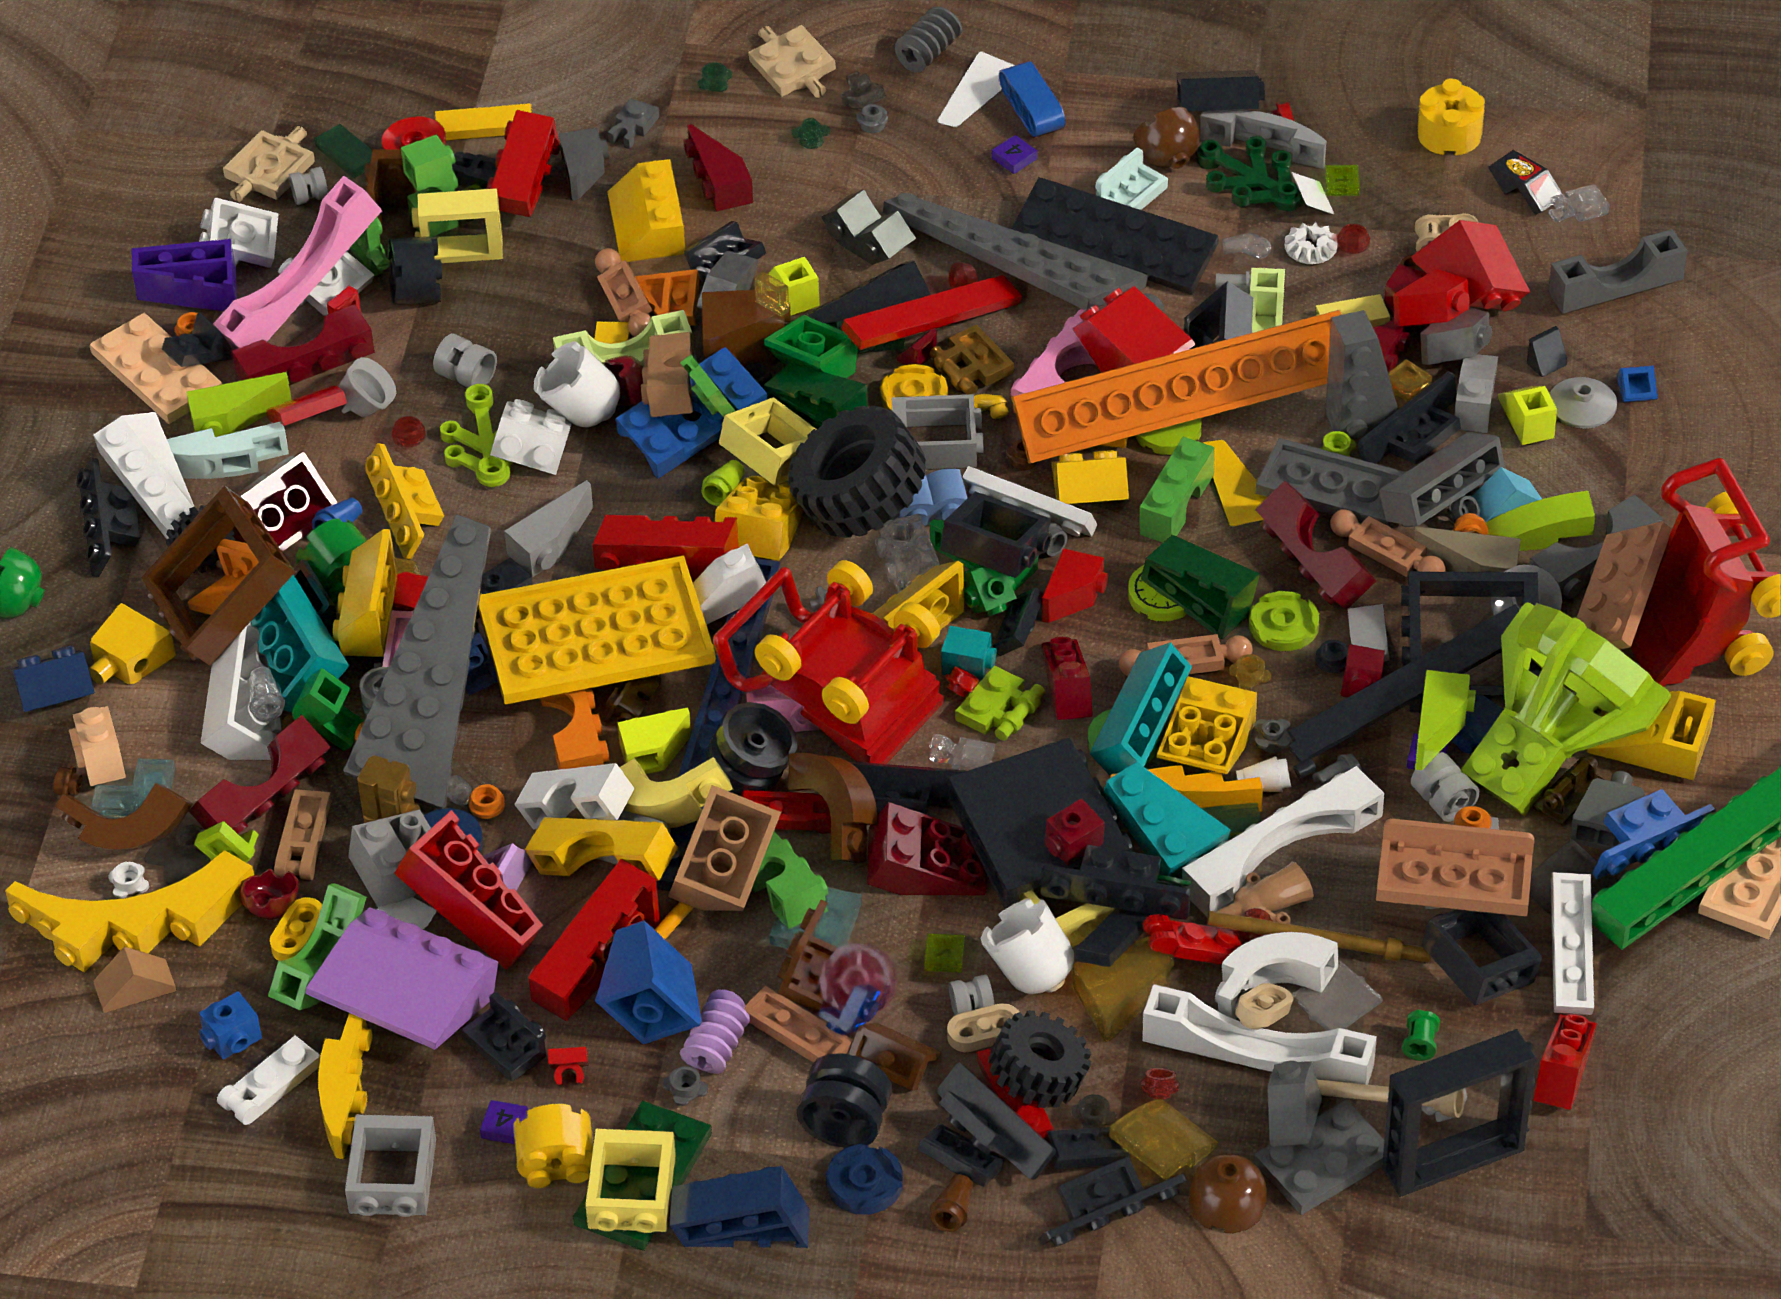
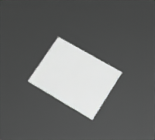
(1312, 193)

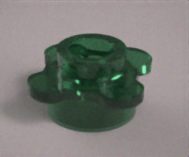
(714, 77)
(811, 133)

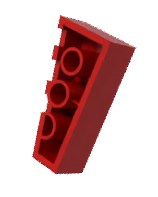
(579, 956)

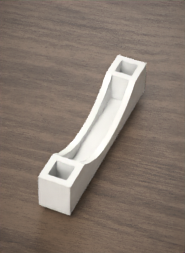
(1337, 807)
(1187, 1024)

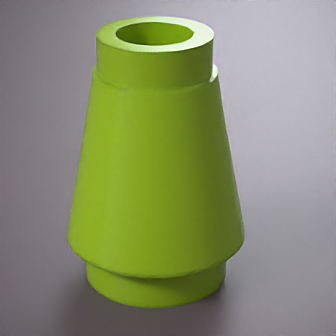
(722, 482)

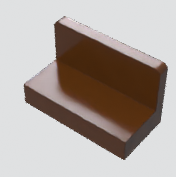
(893, 1053)

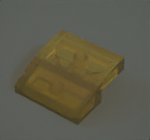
(1162, 1138)

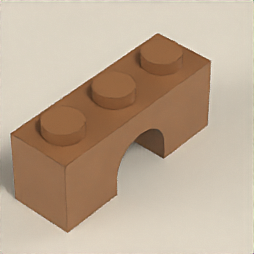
(664, 378)

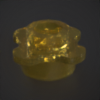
(1250, 671)

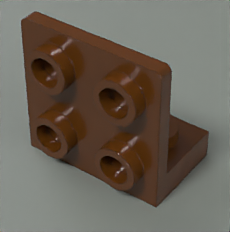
(387, 180)

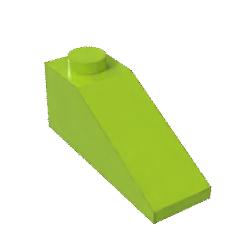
(236, 404)
(1442, 713)

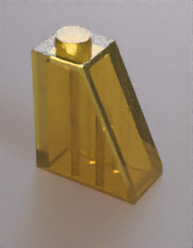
(1121, 991)

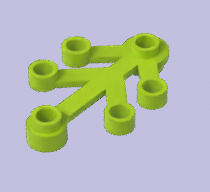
(489, 470)

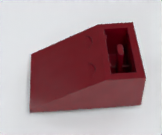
(922, 855)

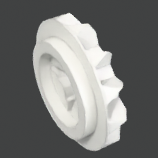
(1304, 251)

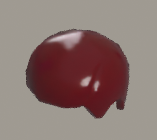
(629, 375)
(269, 894)

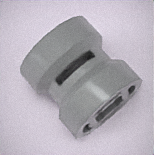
(316, 185)
(970, 995)

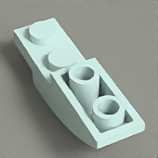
(235, 454)

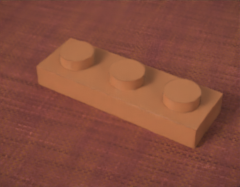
(794, 1026)

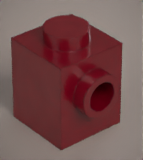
(1361, 669)
(1073, 830)

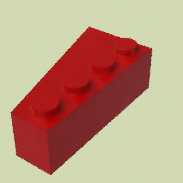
(638, 540)
(469, 891)

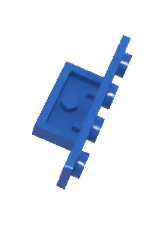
(1643, 829)

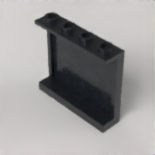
(1008, 807)

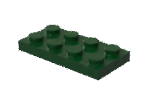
(642, 1181)

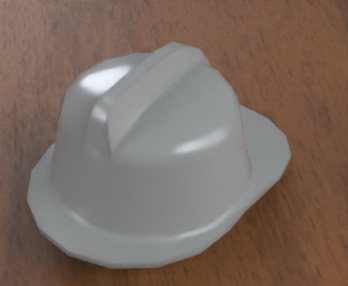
(367, 388)

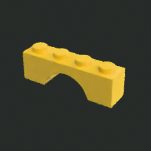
(568, 843)

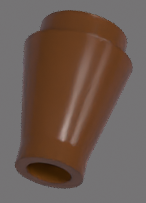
(952, 1205)

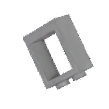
(939, 412)
(391, 1134)

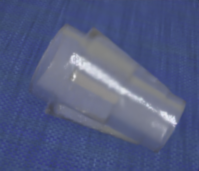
(265, 697)

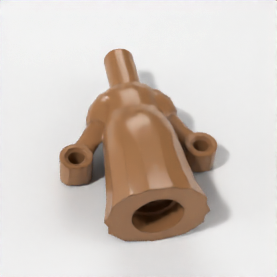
(1272, 893)

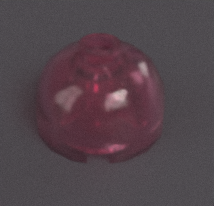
(854, 966)

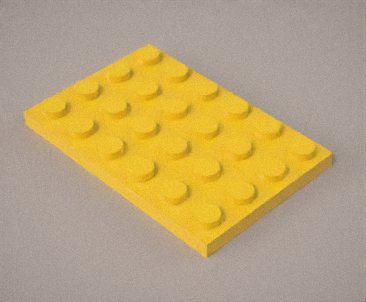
(595, 629)

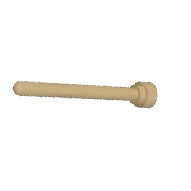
(1448, 1105)

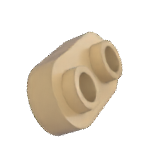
(1263, 1006)
(979, 1025)

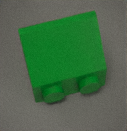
(814, 347)

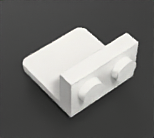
(531, 436)

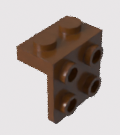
(803, 970)

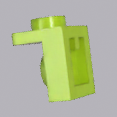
(223, 837)

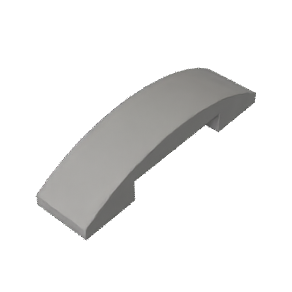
(1277, 131)

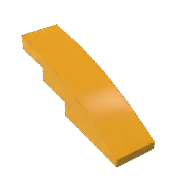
(1209, 788)

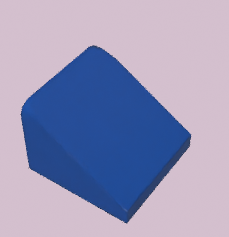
(1637, 383)

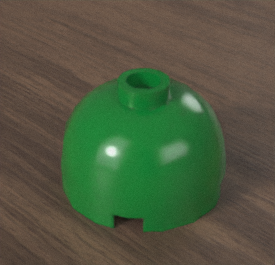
(19, 584)

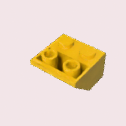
(1090, 479)

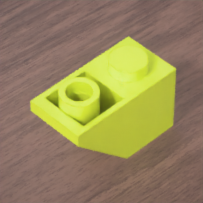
(801, 283)
(1530, 413)
(654, 738)

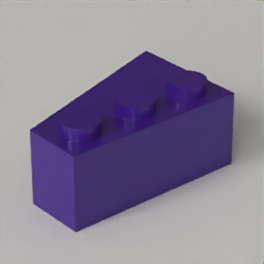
(186, 274)

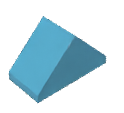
(1503, 493)

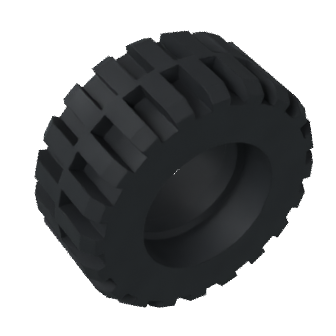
(857, 471)

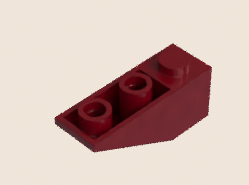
(721, 170)
(1067, 678)

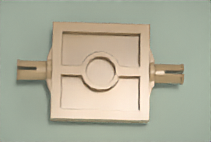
(792, 61)
(267, 163)

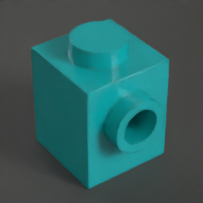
(967, 650)

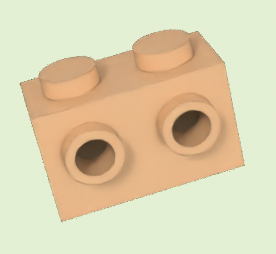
(97, 745)

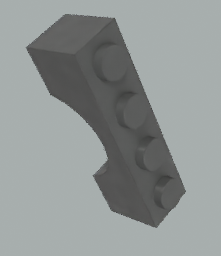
(1653, 263)
(1574, 566)

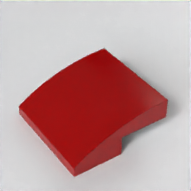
(307, 405)

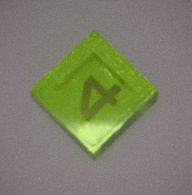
(1342, 180)
(944, 952)

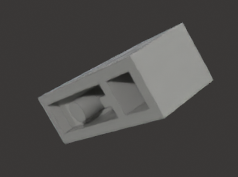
(1476, 392)
(547, 533)

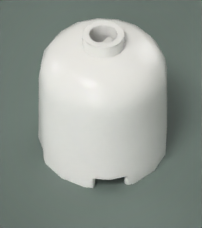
(578, 386)
(1030, 947)

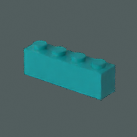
(1141, 709)

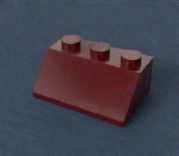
(287, 499)

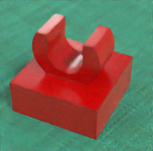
(568, 1059)

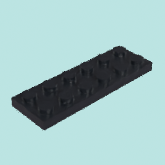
(1118, 233)

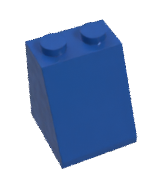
(648, 985)

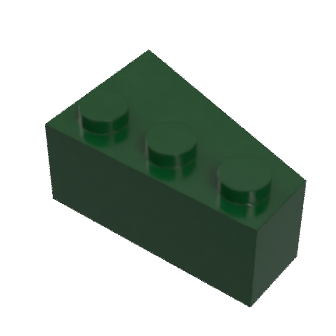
(815, 393)
(1203, 583)

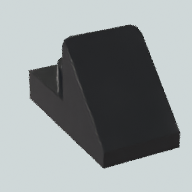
(202, 346)

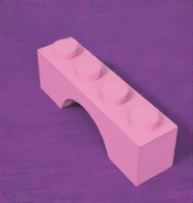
(1060, 354)

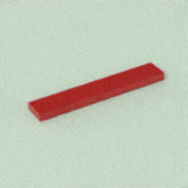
(931, 312)

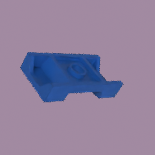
(671, 438)

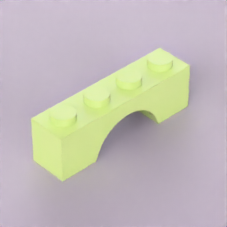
(1268, 297)
(658, 325)

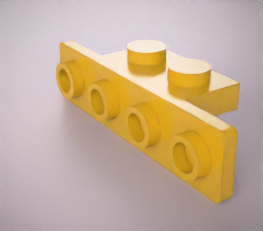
(404, 497)

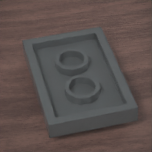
(1337, 1156)

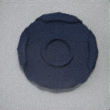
(864, 1179)

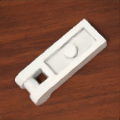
(270, 1080)

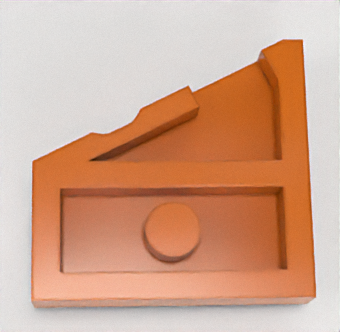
(672, 292)

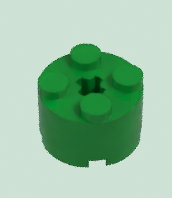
(330, 551)

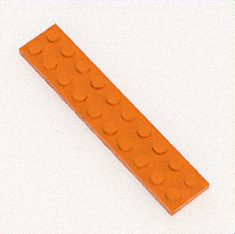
(1174, 388)

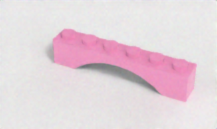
(340, 222)

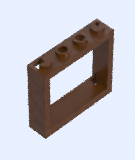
(190, 550)

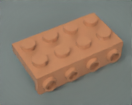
(1623, 582)
(1455, 867)

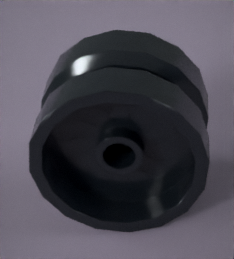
(752, 746)
(844, 1100)

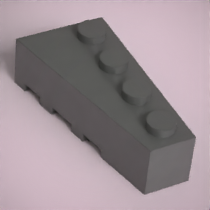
(1357, 378)

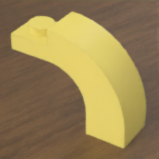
(674, 800)

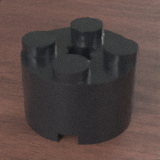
(414, 270)

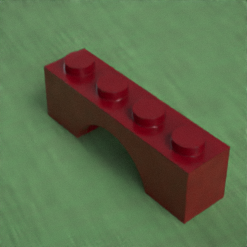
(1392, 337)
(341, 341)
(1338, 571)
(291, 754)

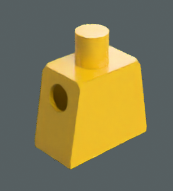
(129, 647)

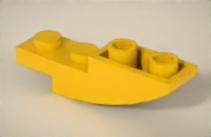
(341, 1084)

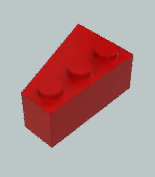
(524, 161)

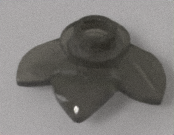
(178, 855)

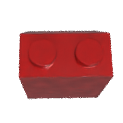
(1483, 258)
(1129, 331)

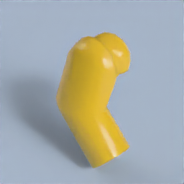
(995, 403)

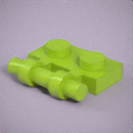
(991, 699)

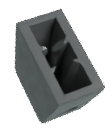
(1599, 800)

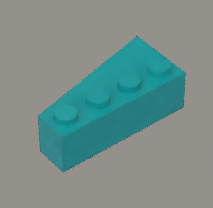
(295, 641)

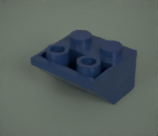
(52, 679)

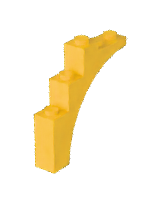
(89, 928)

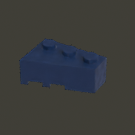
(740, 1208)

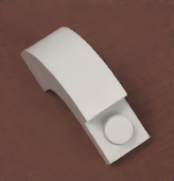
(1276, 959)

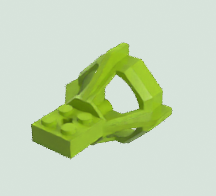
(1547, 721)

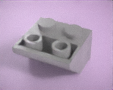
(379, 849)

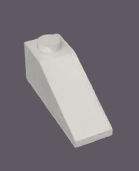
(728, 583)

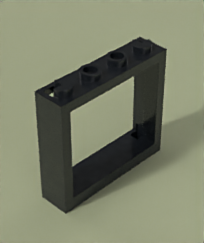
(1461, 585)
(1418, 1168)

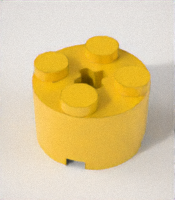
(1450, 118)
(553, 1145)

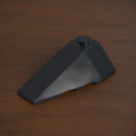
(885, 290)

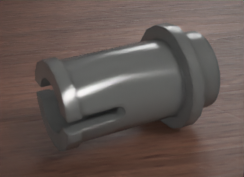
(1343, 764)

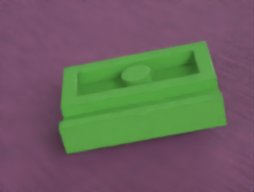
(706, 389)

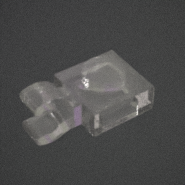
(1582, 203)
(964, 756)

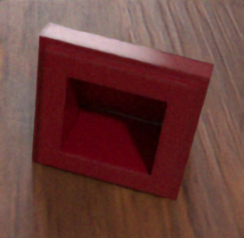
(919, 351)

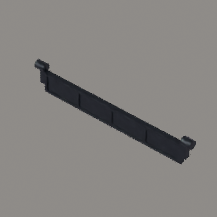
(1395, 691)

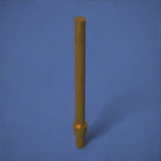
(1391, 948)

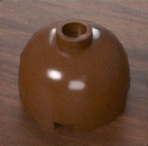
(1168, 139)
(1227, 1193)

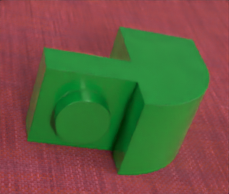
(323, 708)

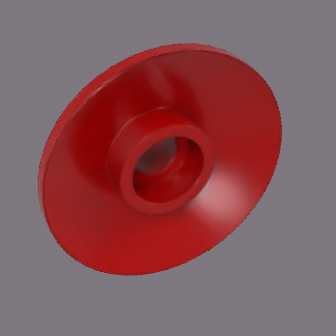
(411, 130)

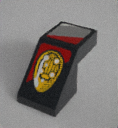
(1529, 177)

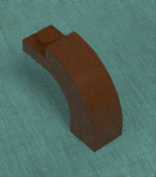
(847, 796)
(148, 824)

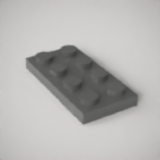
(1327, 479)

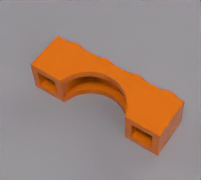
(579, 741)

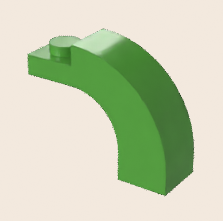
(294, 974)

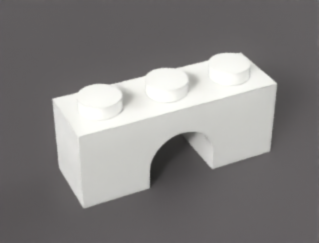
(595, 790)

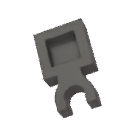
(633, 119)

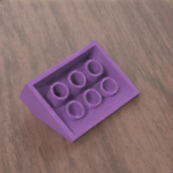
(404, 978)

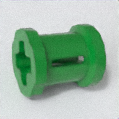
(1421, 1033)

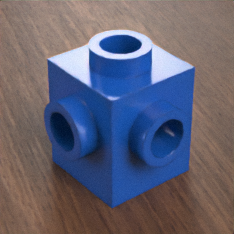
(229, 1025)

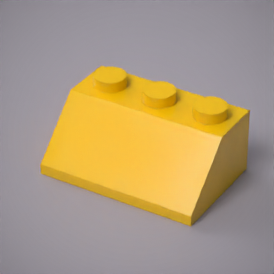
(647, 213)
(937, 590)
(367, 598)

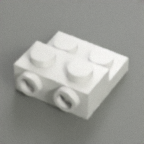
(248, 227)
(344, 273)

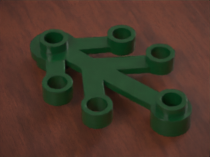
(1283, 193)

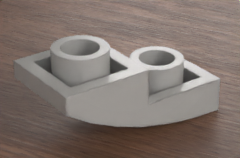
(1369, 628)

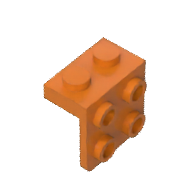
(237, 563)

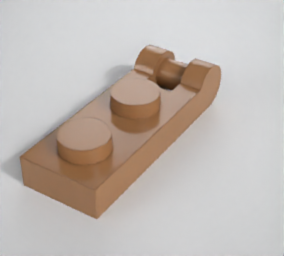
(303, 833)

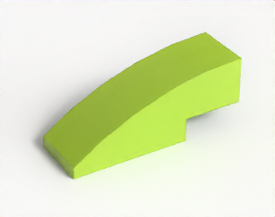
(1546, 520)

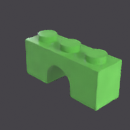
(430, 171)
(1183, 475)
(789, 882)

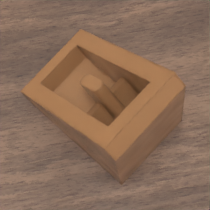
(132, 979)

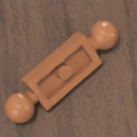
(623, 291)
(1384, 544)
(1201, 652)

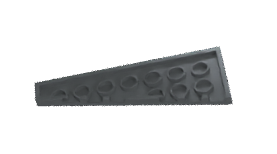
(1051, 267)
(425, 684)

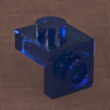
(858, 1010)

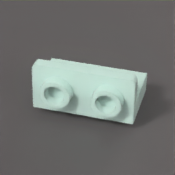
(1131, 182)

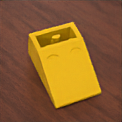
(764, 515)
(1209, 725)
(1672, 741)

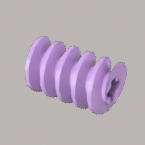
(718, 1034)

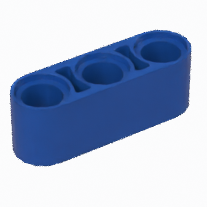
(1031, 99)

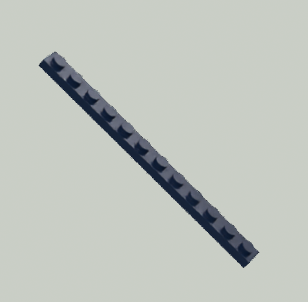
(715, 703)

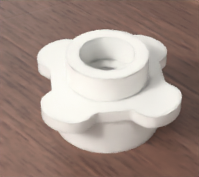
(128, 879)

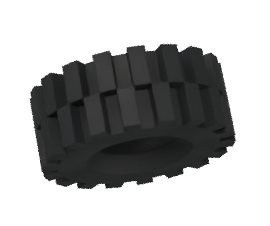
(1028, 1074)

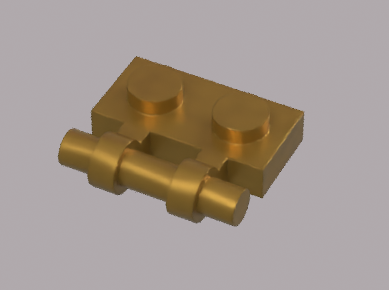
(979, 354)

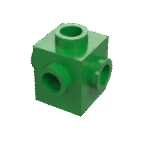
(988, 590)

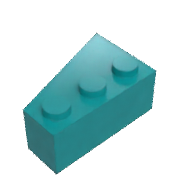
(1162, 819)

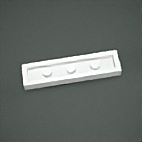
(1069, 517)
(1572, 943)

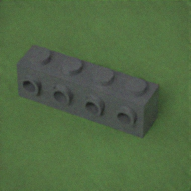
(1441, 479)

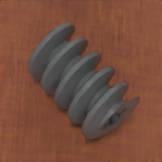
(927, 38)

